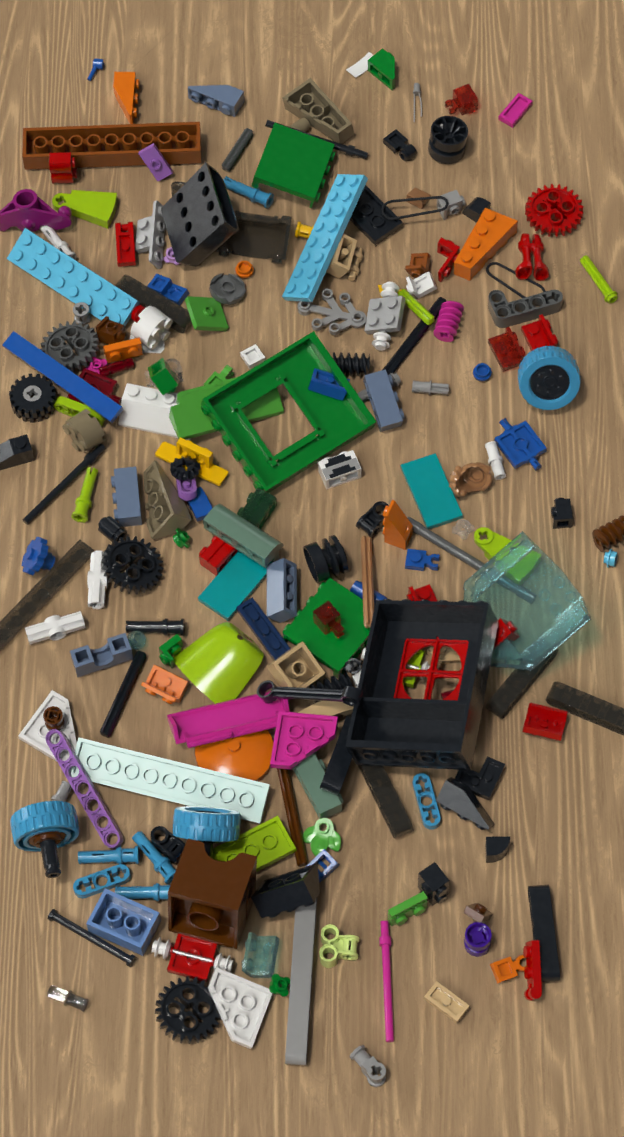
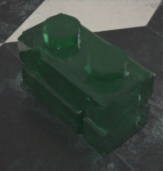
(258, 507)

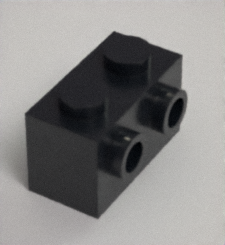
(434, 884)

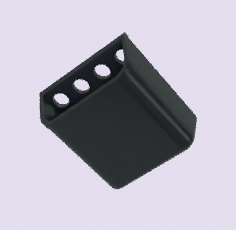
(199, 217)

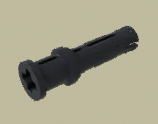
(165, 627)

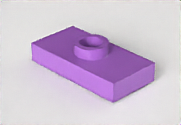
(155, 162)

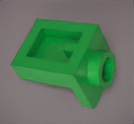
(169, 648)

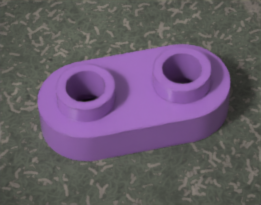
(186, 489)

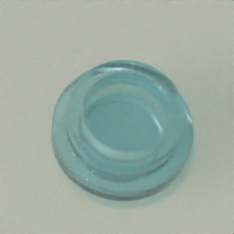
(136, 640)

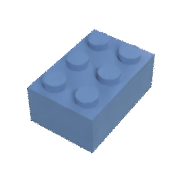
(123, 922)

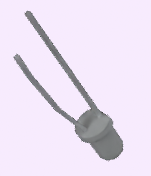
(417, 92)

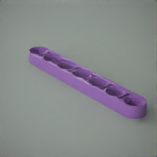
(92, 793)

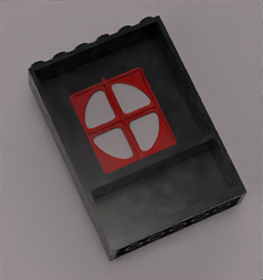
(422, 732)

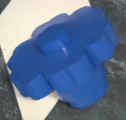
(37, 557)

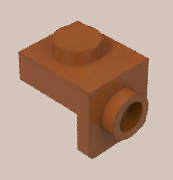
(418, 264)

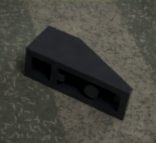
(15, 452)

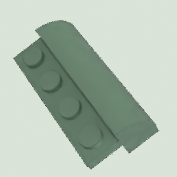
(242, 535)

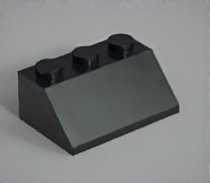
(287, 891)

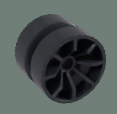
(448, 139)

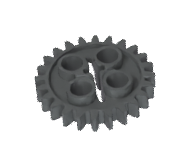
(79, 337)

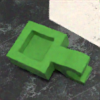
(217, 378)

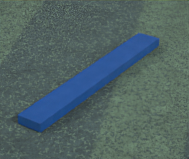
(63, 377)

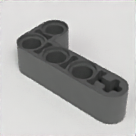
(548, 302)

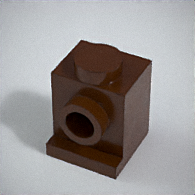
(110, 331)

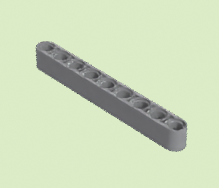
(300, 985)

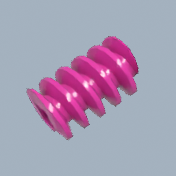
(448, 321)

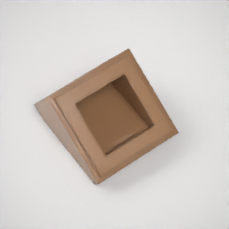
(417, 193)

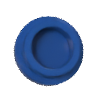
(482, 372)

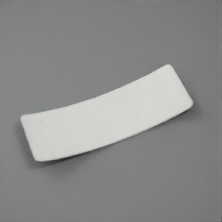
(361, 66)

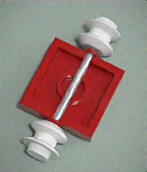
(191, 957)

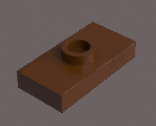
(478, 912)

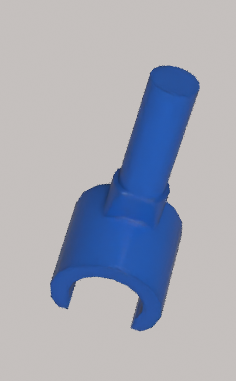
(97, 64)

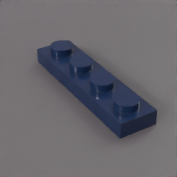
(262, 628)

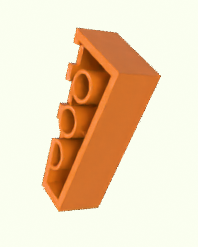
(484, 241)

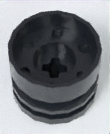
(330, 557)

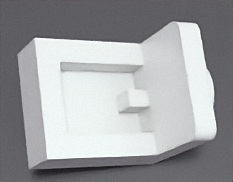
(421, 285)

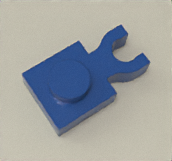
(418, 560)

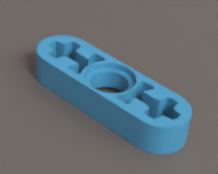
(427, 793)
(104, 873)

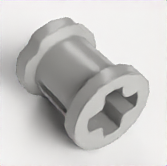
(84, 314)

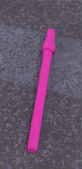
(385, 942)

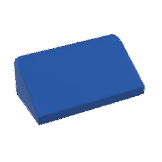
(325, 384)

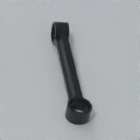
(349, 695)

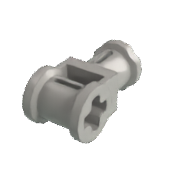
(369, 1066)

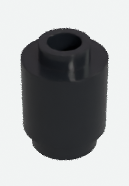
(111, 529)

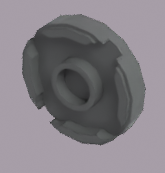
(227, 288)

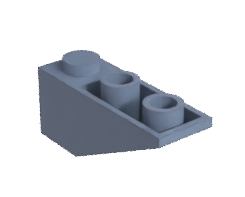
(218, 97)

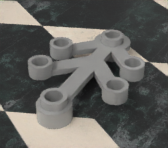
(334, 313)

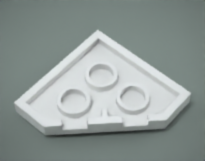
(36, 731)
(239, 1005)

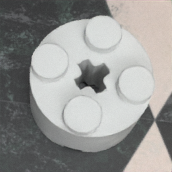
(151, 327)

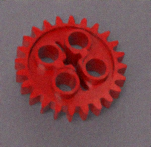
(554, 210)

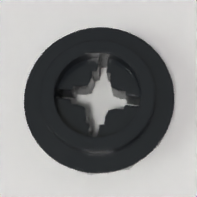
(179, 472)

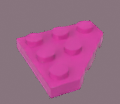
(300, 736)

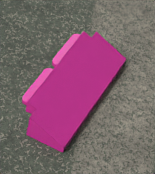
(225, 720)

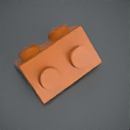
(123, 350)
(165, 684)

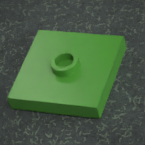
(206, 314)

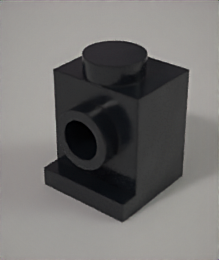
(562, 513)

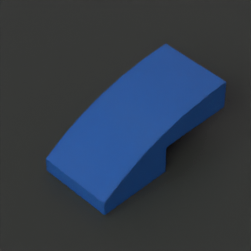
(166, 288)
(200, 505)

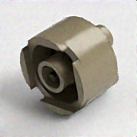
(84, 431)

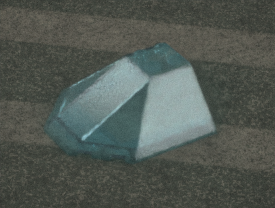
(532, 594)

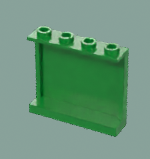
(294, 163)
(328, 648)

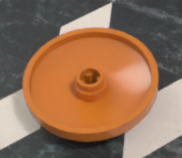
(239, 756)

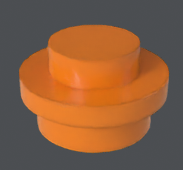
(244, 269)

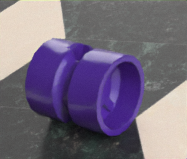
(477, 939)

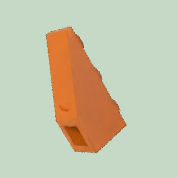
(125, 92)
(397, 526)

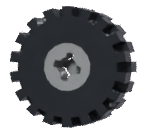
(33, 407)

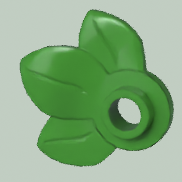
(322, 839)

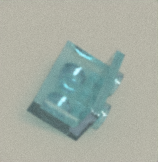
(260, 955)

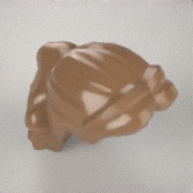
(470, 478)

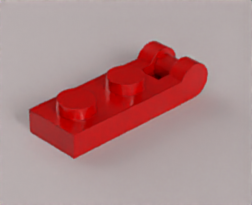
(125, 244)
(533, 970)

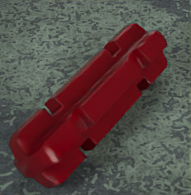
(116, 367)

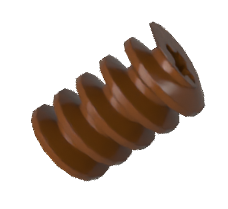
(609, 534)

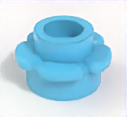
(610, 558)

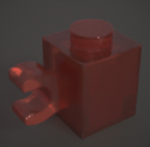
(464, 100)
(328, 619)

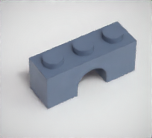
(92, 660)

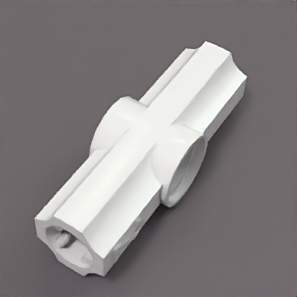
(96, 581)
(55, 627)

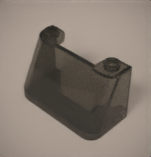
(260, 237)

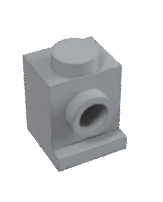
(455, 204)

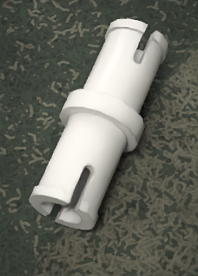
(495, 460)

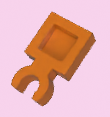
(506, 968)

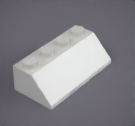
(147, 410)

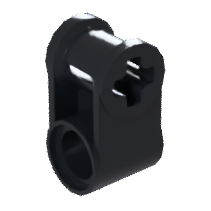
(371, 521)
(170, 846)

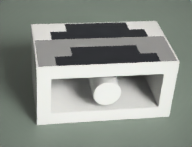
(339, 469)

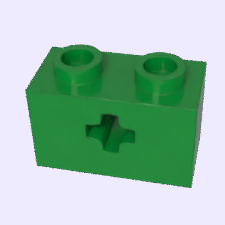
(163, 377)

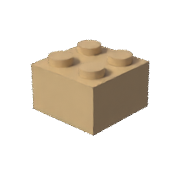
(296, 667)

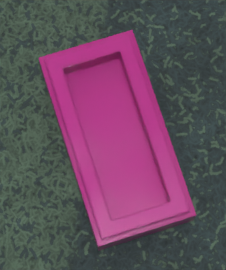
(515, 110)

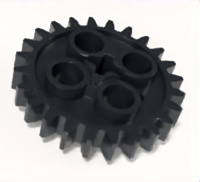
(121, 552)
(175, 1022)

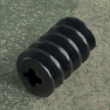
(353, 364)
(336, 684)

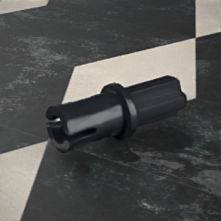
(353, 665)

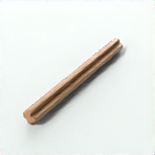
(367, 580)

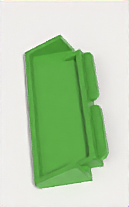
(191, 422)

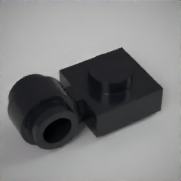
(396, 142)

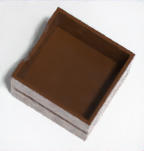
(211, 896)

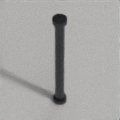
(53, 915)

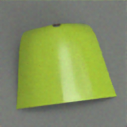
(220, 662)

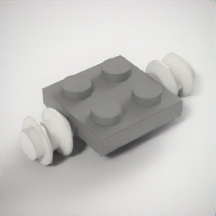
(385, 315)

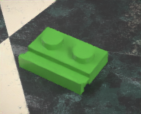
(414, 906)

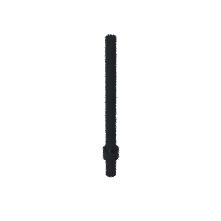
(349, 150)
(88, 460)

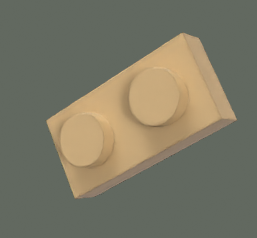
(446, 1002)

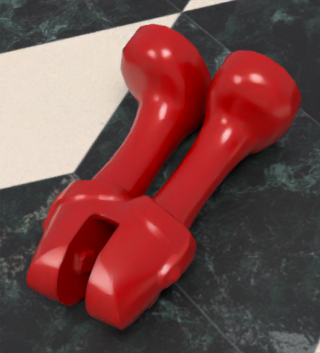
(524, 269)

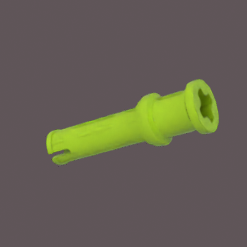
(83, 502)

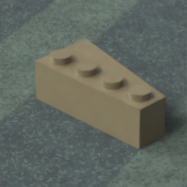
(313, 104)

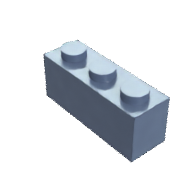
(383, 400)
(126, 496)
(281, 590)

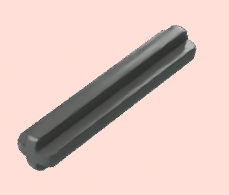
(237, 149)

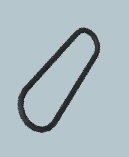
(416, 214)
(496, 263)

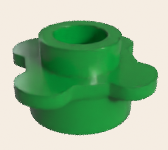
(181, 538)
(274, 987)

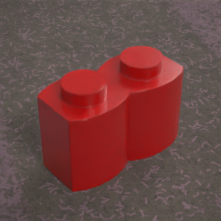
(62, 168)

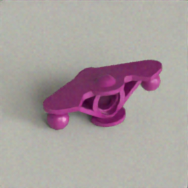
(31, 212)

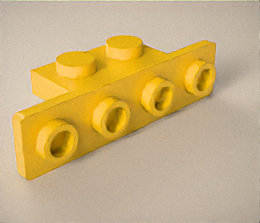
(203, 455)

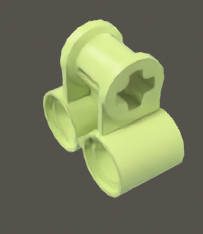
(337, 946)

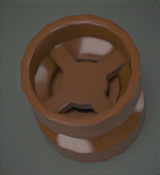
(53, 722)

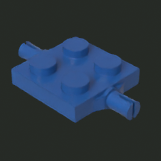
(520, 444)

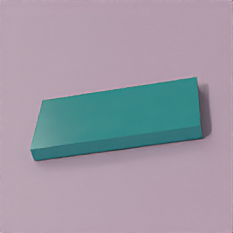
(431, 491)
(233, 585)

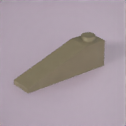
(165, 507)

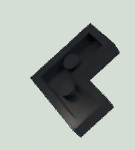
(485, 781)

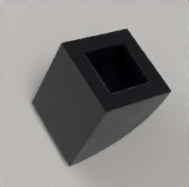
(476, 208)
(496, 848)

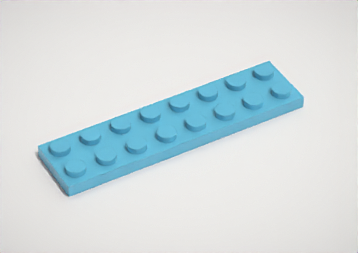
(324, 238)
(71, 278)

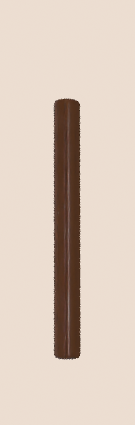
(292, 816)

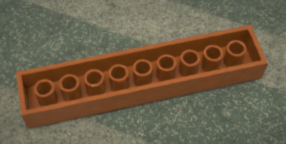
(112, 144)

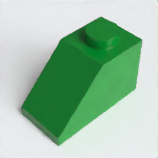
(383, 68)

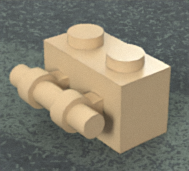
(344, 256)

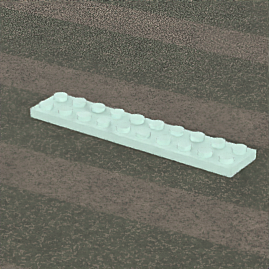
(170, 779)

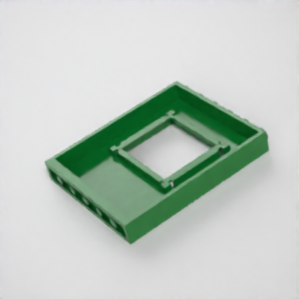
(332, 419)

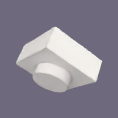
(252, 356)

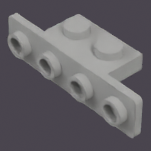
(151, 235)

